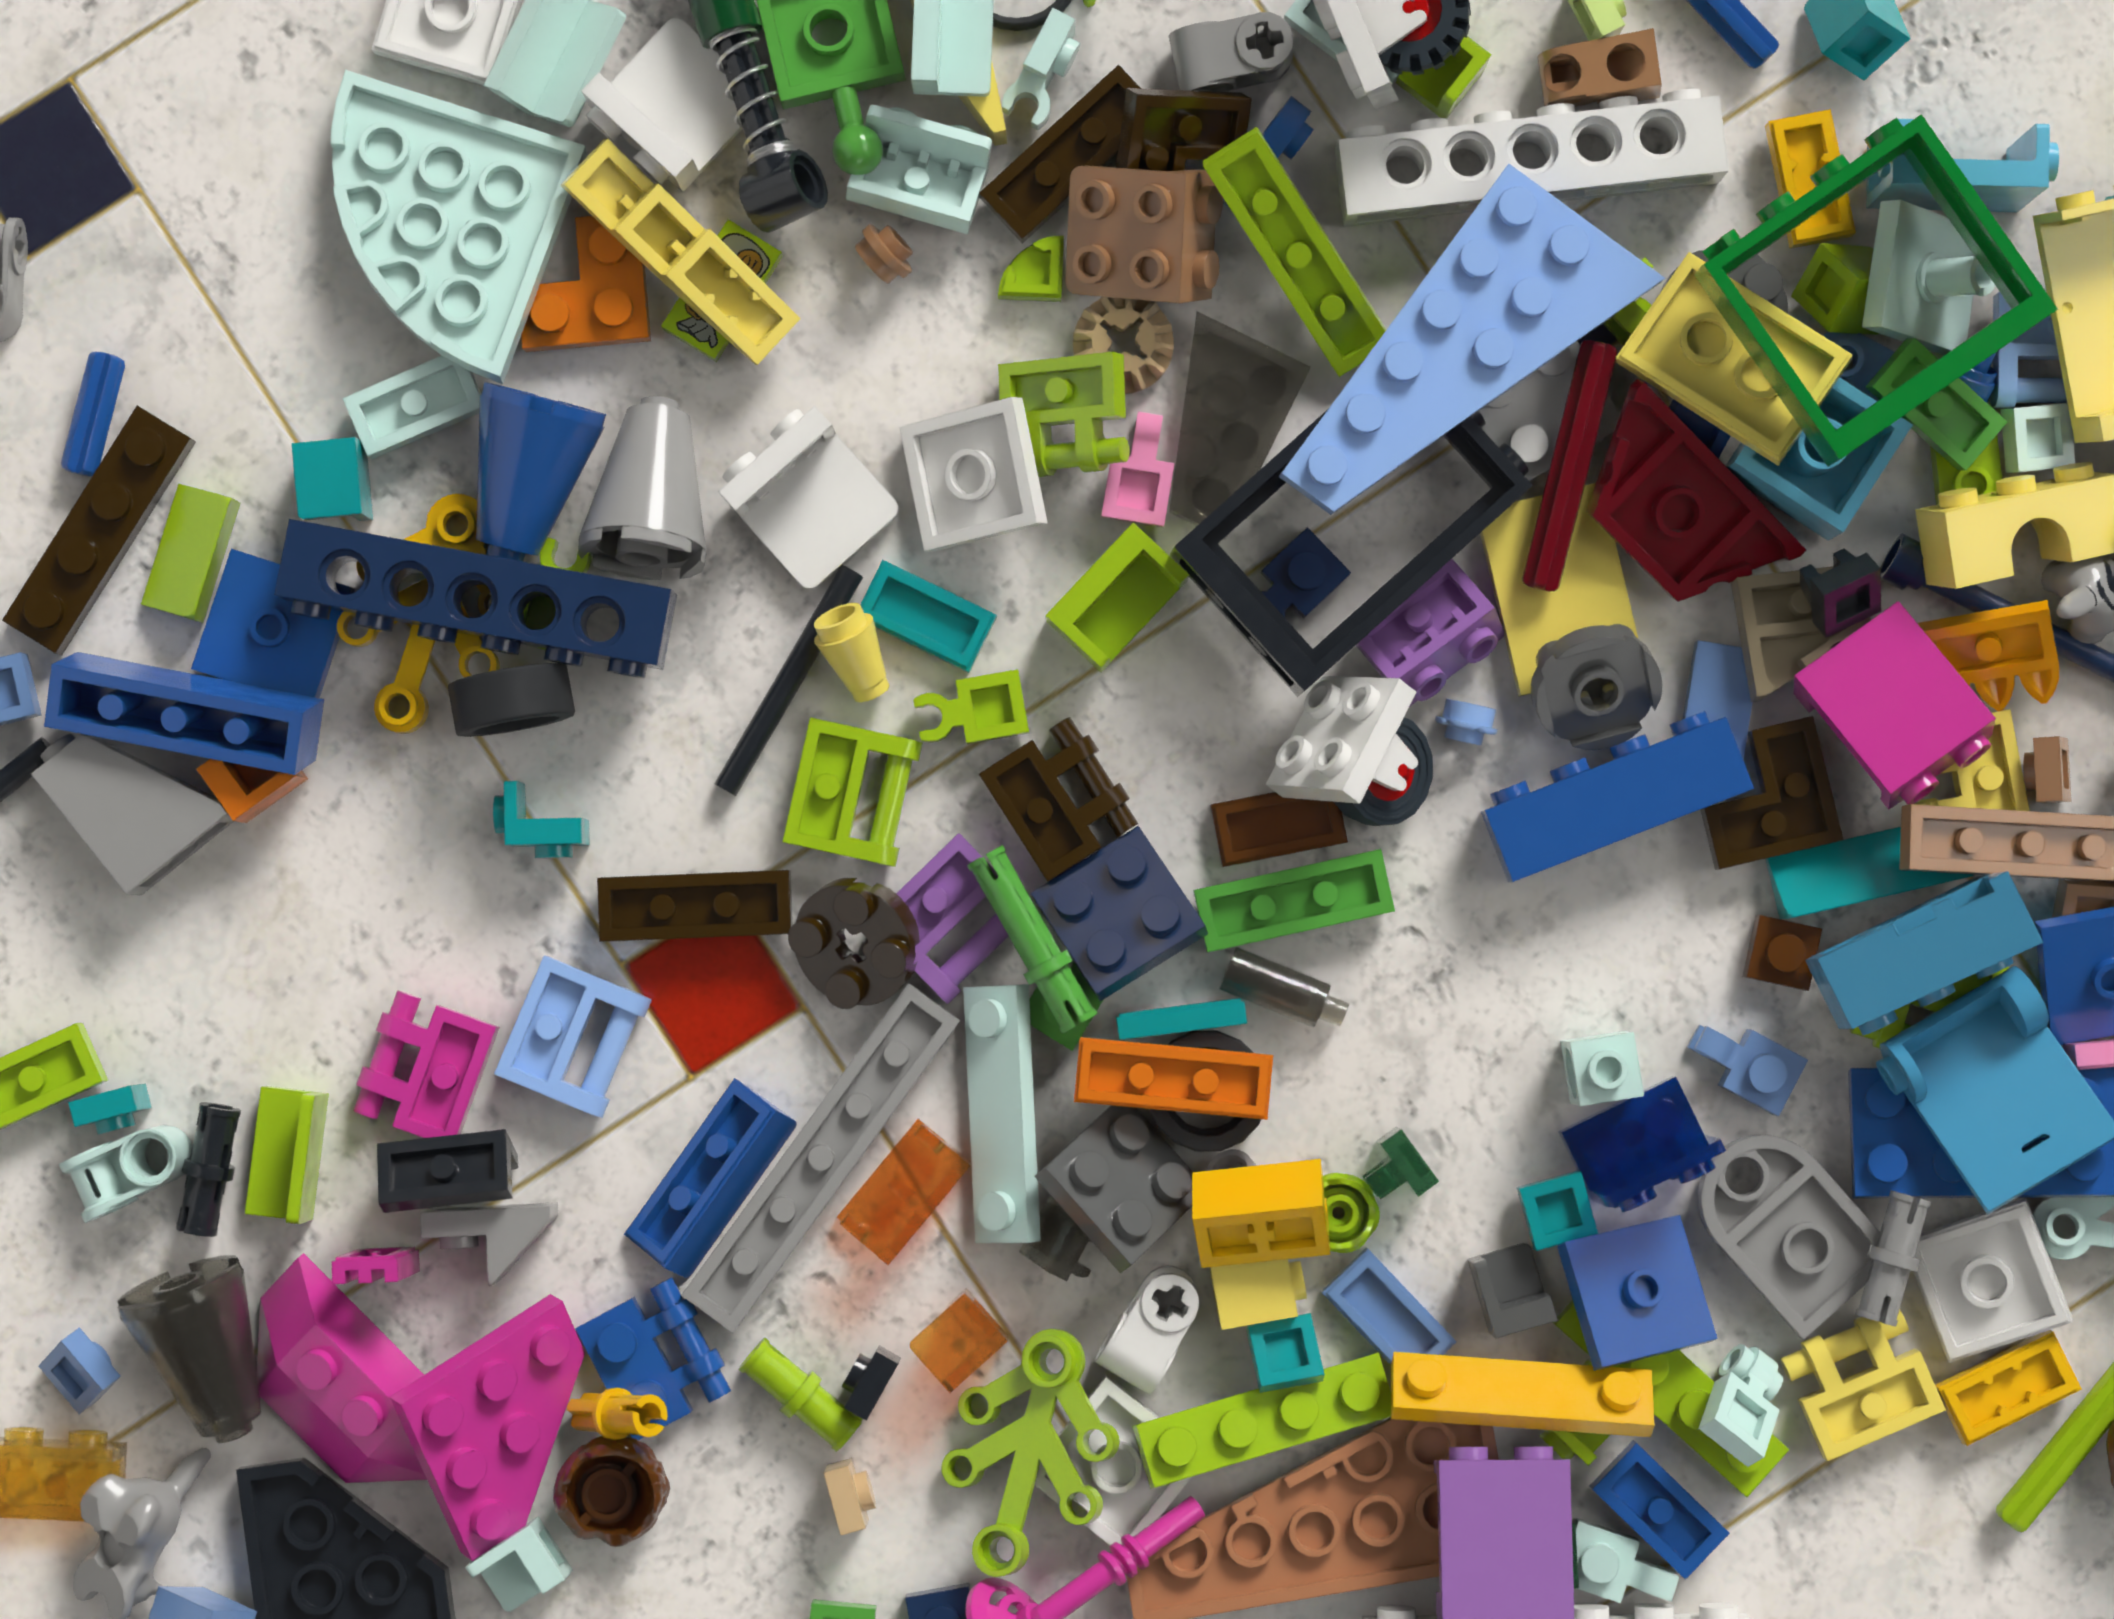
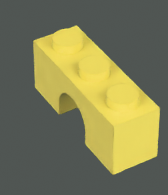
(1972, 535)

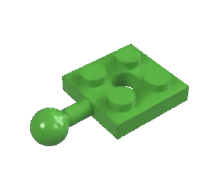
(817, 72)

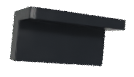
(445, 1170)

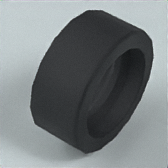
(511, 699)
(1208, 1138)

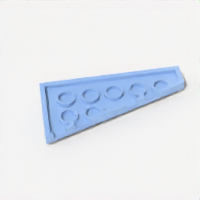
(1488, 314)

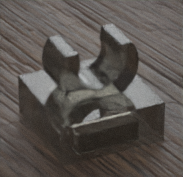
(1060, 1243)

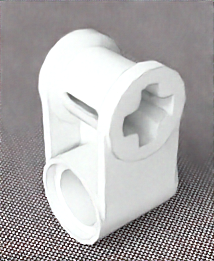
(1147, 1339)

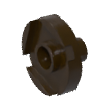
(828, 961)

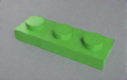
(1294, 900)

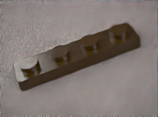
(98, 531)

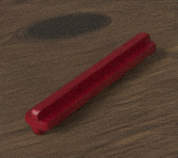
(1569, 465)

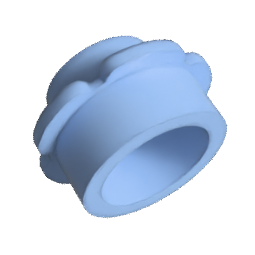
(1467, 721)

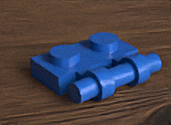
(631, 1358)

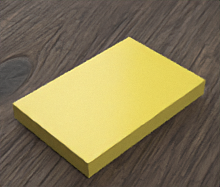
(1700, 362)
(1588, 595)

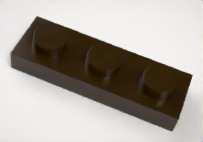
(1039, 178)
(694, 905)

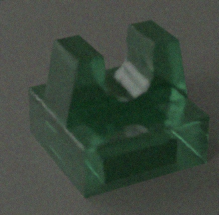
(1400, 1166)

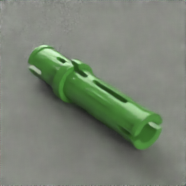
(1032, 940)

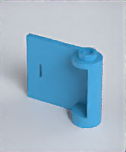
(1993, 1083)

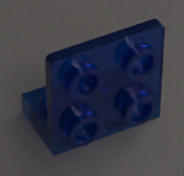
(1640, 1146)

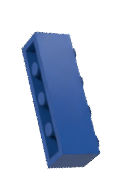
(184, 712)
(1615, 799)

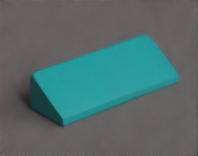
(1845, 874)

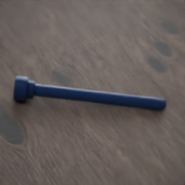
(1905, 568)

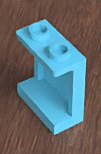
(1999, 183)

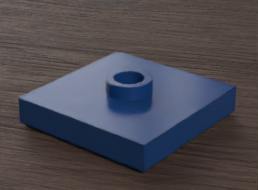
(256, 636)
(2078, 974)
(1636, 1292)

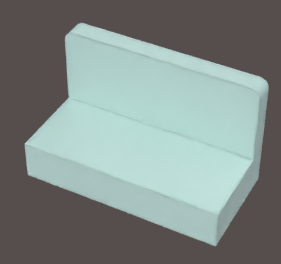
(952, 47)
(553, 56)

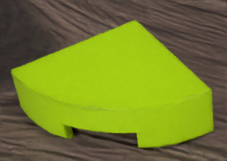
(1035, 272)

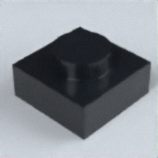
(868, 1380)

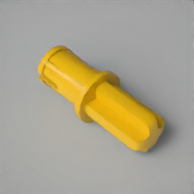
(617, 1413)

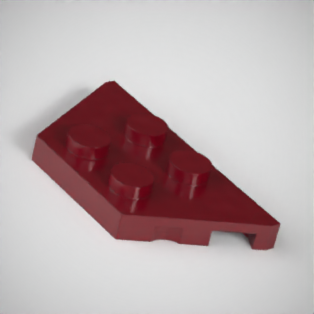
(1680, 504)

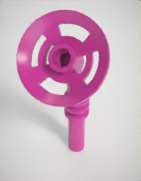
(1110, 1569)

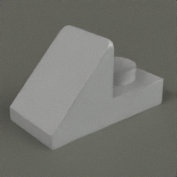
(507, 1229)

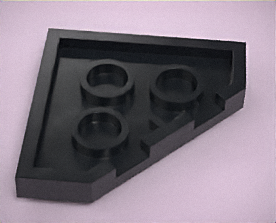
(329, 1553)

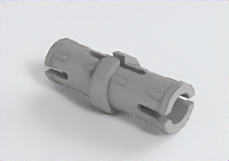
(1893, 1258)

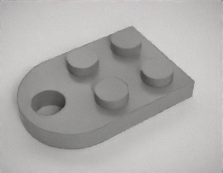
(1791, 1233)

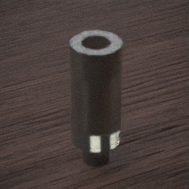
(1281, 989)

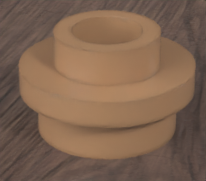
(885, 252)

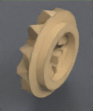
(1153, 337)

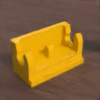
(1260, 1213)

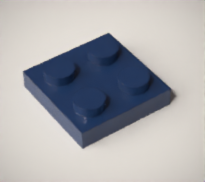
(1119, 913)

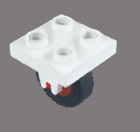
(1357, 751)

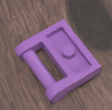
(939, 900)

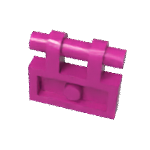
(444, 1073)

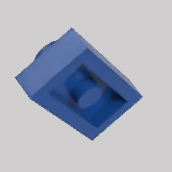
(1659, 1509)

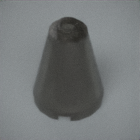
(200, 1343)

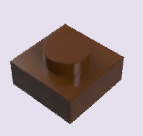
(1780, 951)

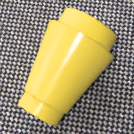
(852, 649)

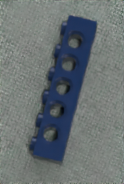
(318, 551)

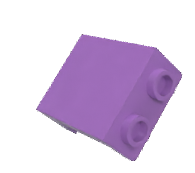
(1504, 1535)

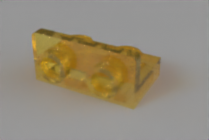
(51, 1475)

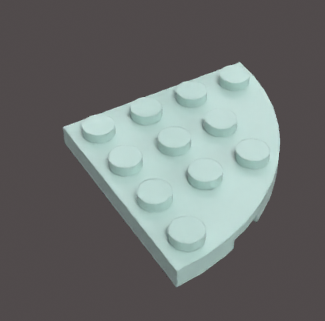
(449, 214)

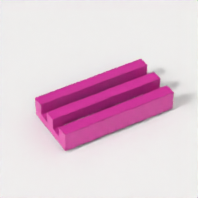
(375, 1263)

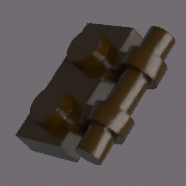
(1042, 810)

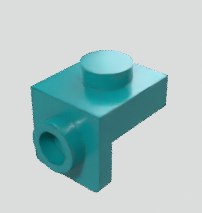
(548, 835)

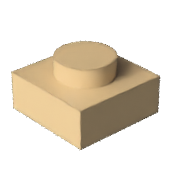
(850, 1495)

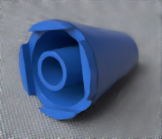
(527, 466)

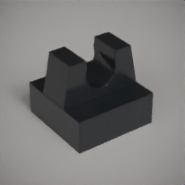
(1843, 593)

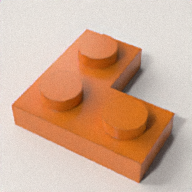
(599, 308)

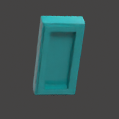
(927, 616)
(1181, 1018)

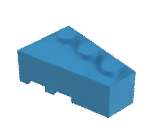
(1924, 952)

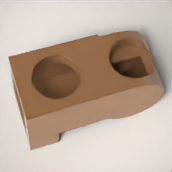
(1601, 70)

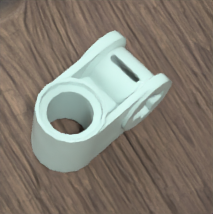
(118, 1170)

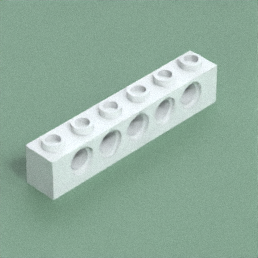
(1687, 119)

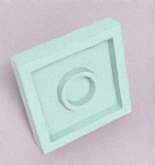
(1921, 278)

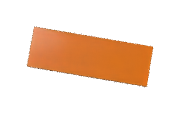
(1173, 1078)

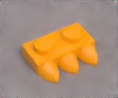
(1999, 645)

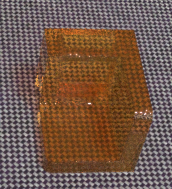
(959, 1340)

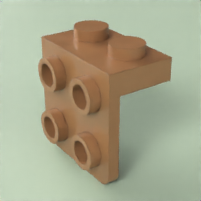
(1142, 234)

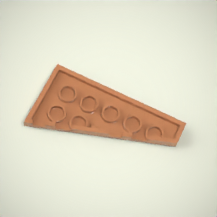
(1323, 1529)

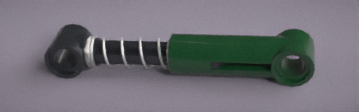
(779, 180)

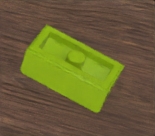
(190, 552)

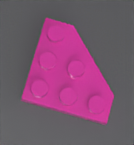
(491, 1422)

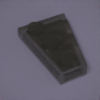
(1230, 415)

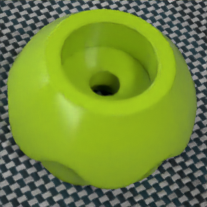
(1360, 1211)

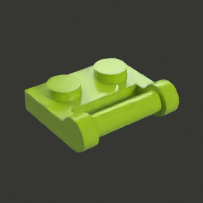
(831, 785)

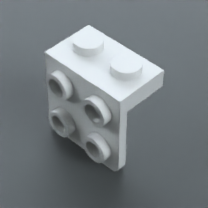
(667, 106)
(808, 498)

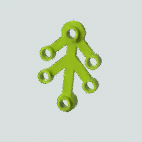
(1033, 1443)

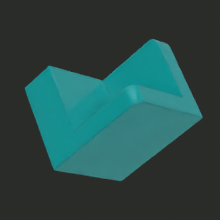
(1857, 32)
(332, 479)

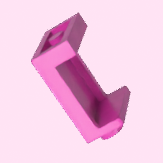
(1897, 706)

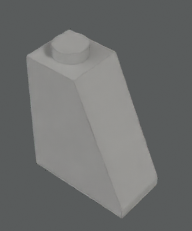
(128, 810)

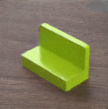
(286, 1154)

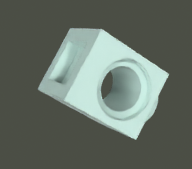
(1602, 1068)

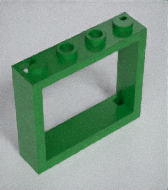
(1971, 220)

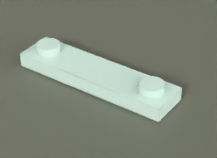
(1001, 1114)

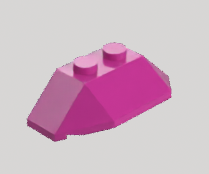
(334, 1377)

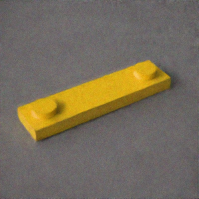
(1521, 1394)

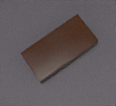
(1274, 827)

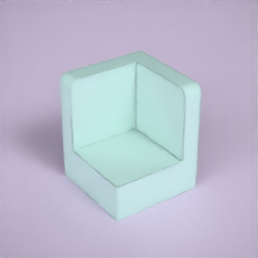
(522, 1565)

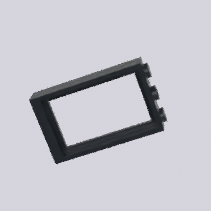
(1260, 620)

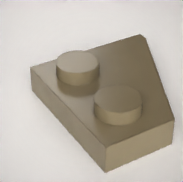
(1778, 630)

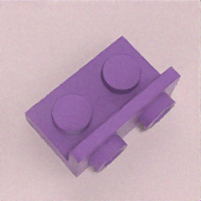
(1434, 633)

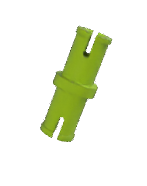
(800, 1394)

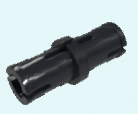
(208, 1169)

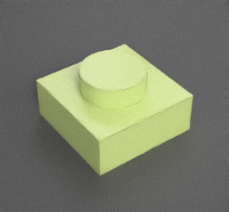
(1599, 17)

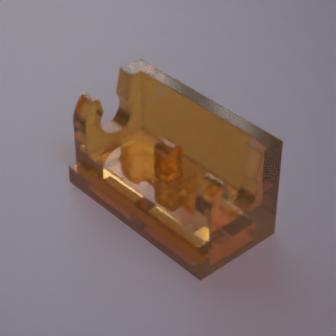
(903, 1191)

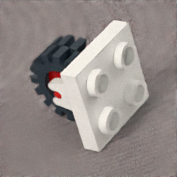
(1393, 35)

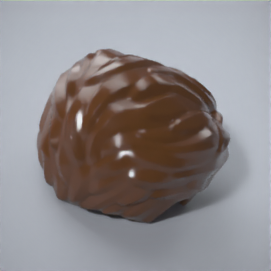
(611, 1490)

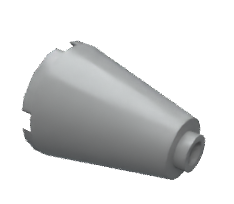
(648, 498)

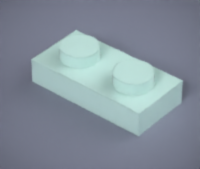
(413, 405)

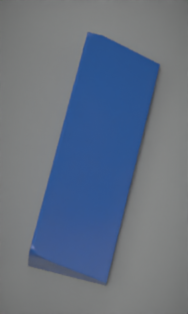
(710, 1179)

